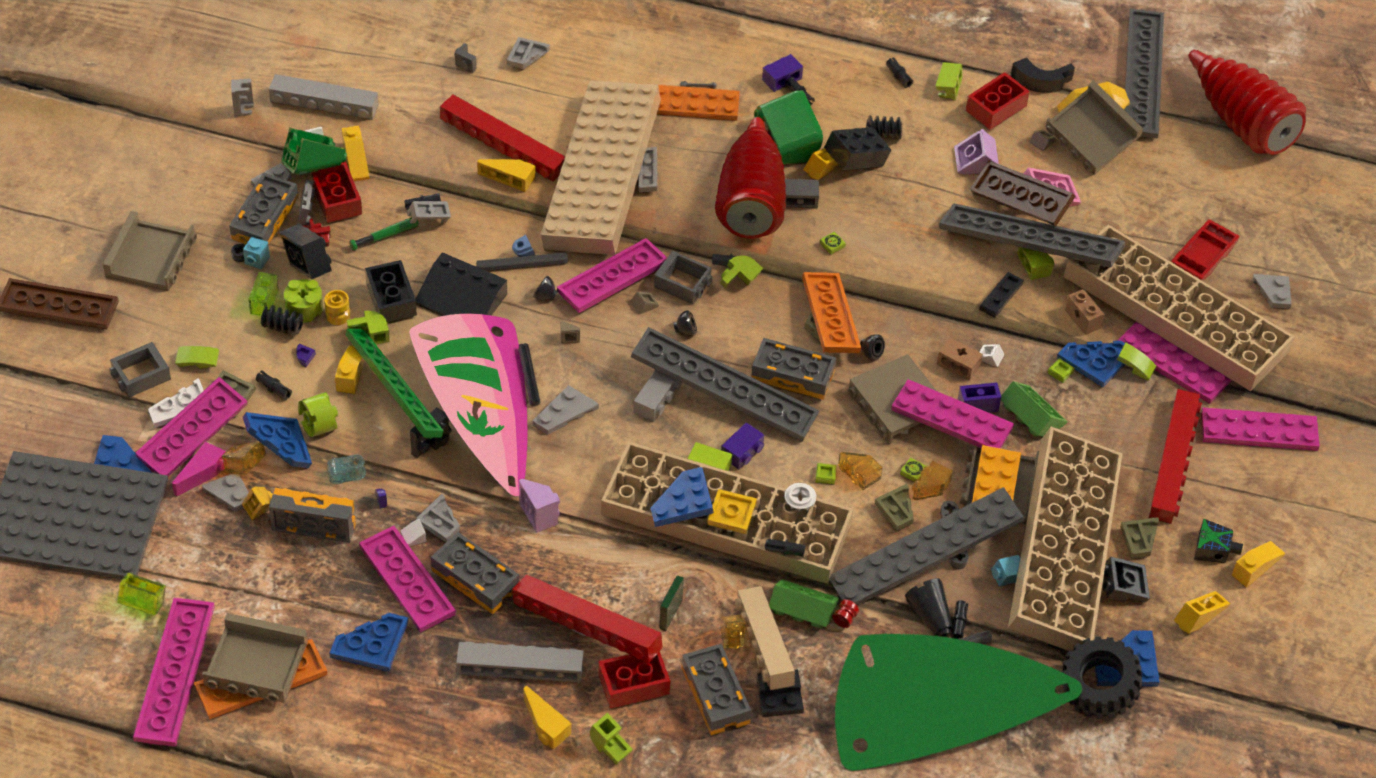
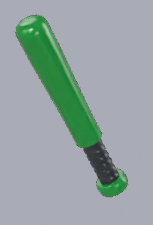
(391, 230)

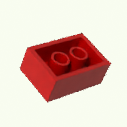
(997, 100)
(336, 193)
(632, 679)

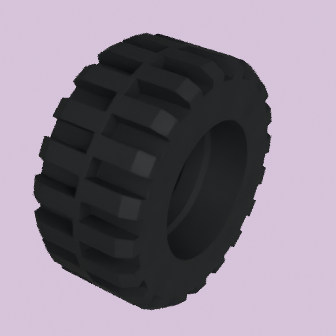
(1105, 653)

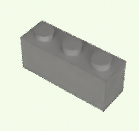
(655, 395)

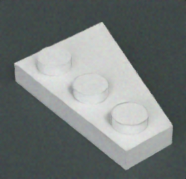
(169, 407)

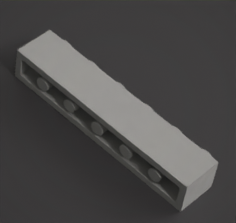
(323, 96)
(519, 662)

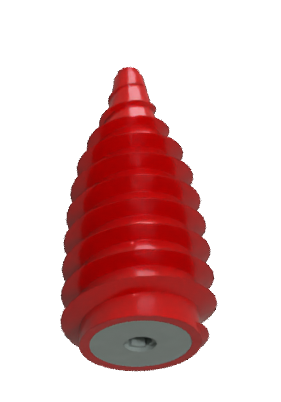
(1250, 103)
(752, 185)

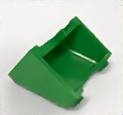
(792, 126)
(310, 152)

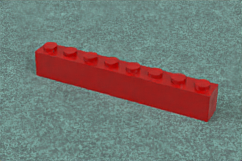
(501, 136)
(1174, 456)
(587, 618)

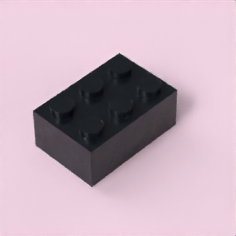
(857, 148)
(306, 251)
(391, 291)

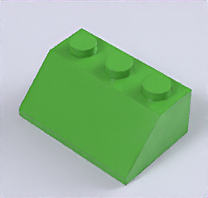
(1031, 409)
(803, 603)

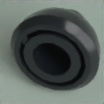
(545, 290)
(686, 324)
(873, 346)

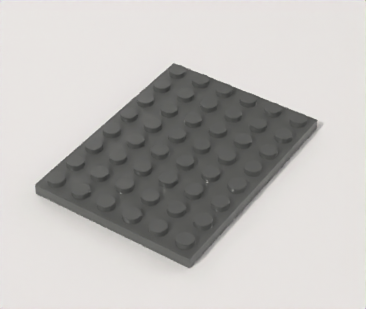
(77, 514)

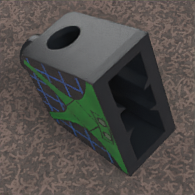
(1215, 543)

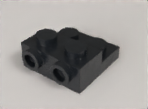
(421, 445)
(1125, 580)
(782, 700)

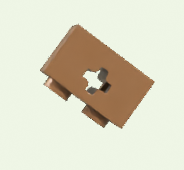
(1084, 312)
(959, 358)

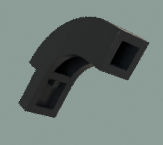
(1041, 80)

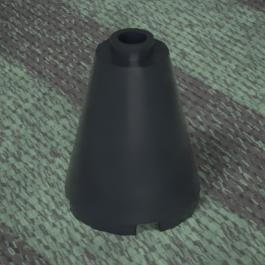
(931, 606)

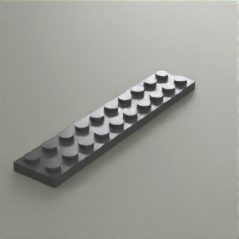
(1144, 69)
(1032, 235)
(725, 384)
(926, 547)

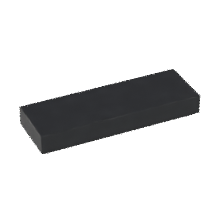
(1001, 294)

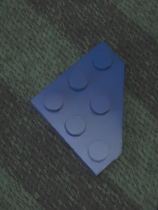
(1094, 359)
(281, 436)
(117, 453)
(684, 499)
(371, 643)
(1143, 646)

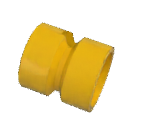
(337, 307)

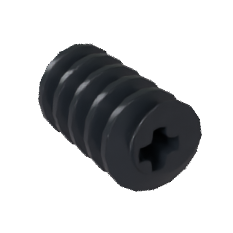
(886, 127)
(281, 321)

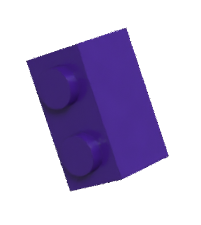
(779, 71)
(982, 396)
(744, 445)

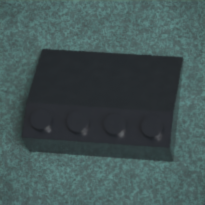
(460, 288)

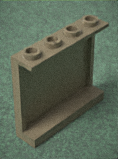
(1094, 128)
(148, 253)
(878, 390)
(1023, 486)
(256, 658)

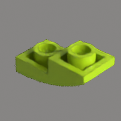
(197, 355)
(1140, 363)

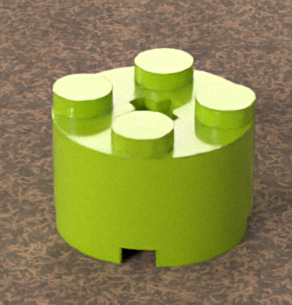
(304, 297)
(318, 414)

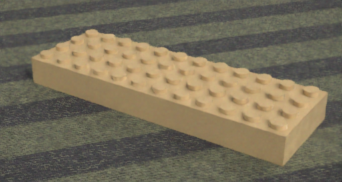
(601, 168)
(1185, 311)
(647, 473)
(1065, 540)

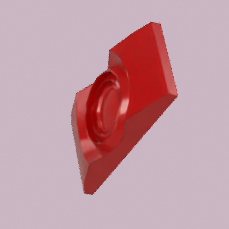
(1206, 249)

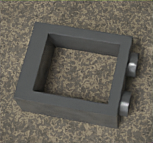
(689, 266)
(146, 381)

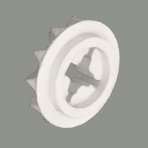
(807, 492)

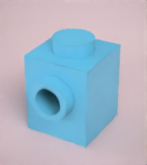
(256, 252)
(1006, 570)

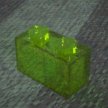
(263, 293)
(141, 594)

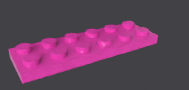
(612, 275)
(1176, 363)
(951, 416)
(191, 428)
(1260, 429)
(407, 579)

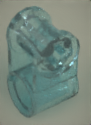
(344, 469)

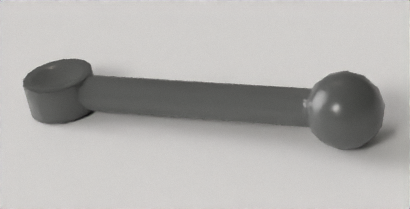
(713, 85)

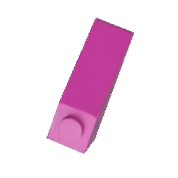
(201, 468)

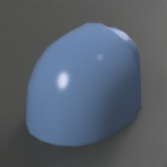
(522, 247)

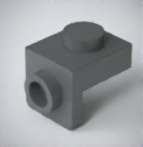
(464, 59)

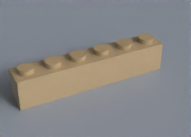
(765, 638)

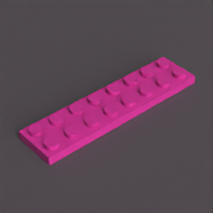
(174, 672)

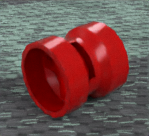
(846, 612)

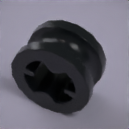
(237, 252)

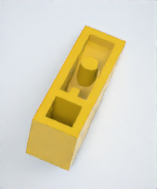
(356, 156)
(820, 164)
(508, 172)
(349, 371)
(257, 502)
(1256, 563)
(1200, 611)
(548, 723)

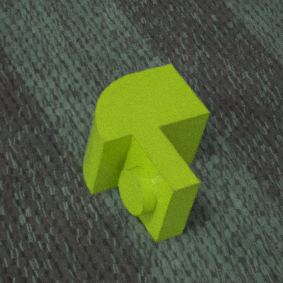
(743, 267)
(373, 324)
(607, 739)

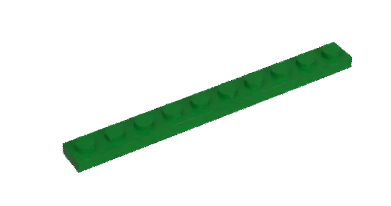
(394, 383)

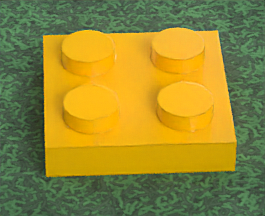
(732, 511)

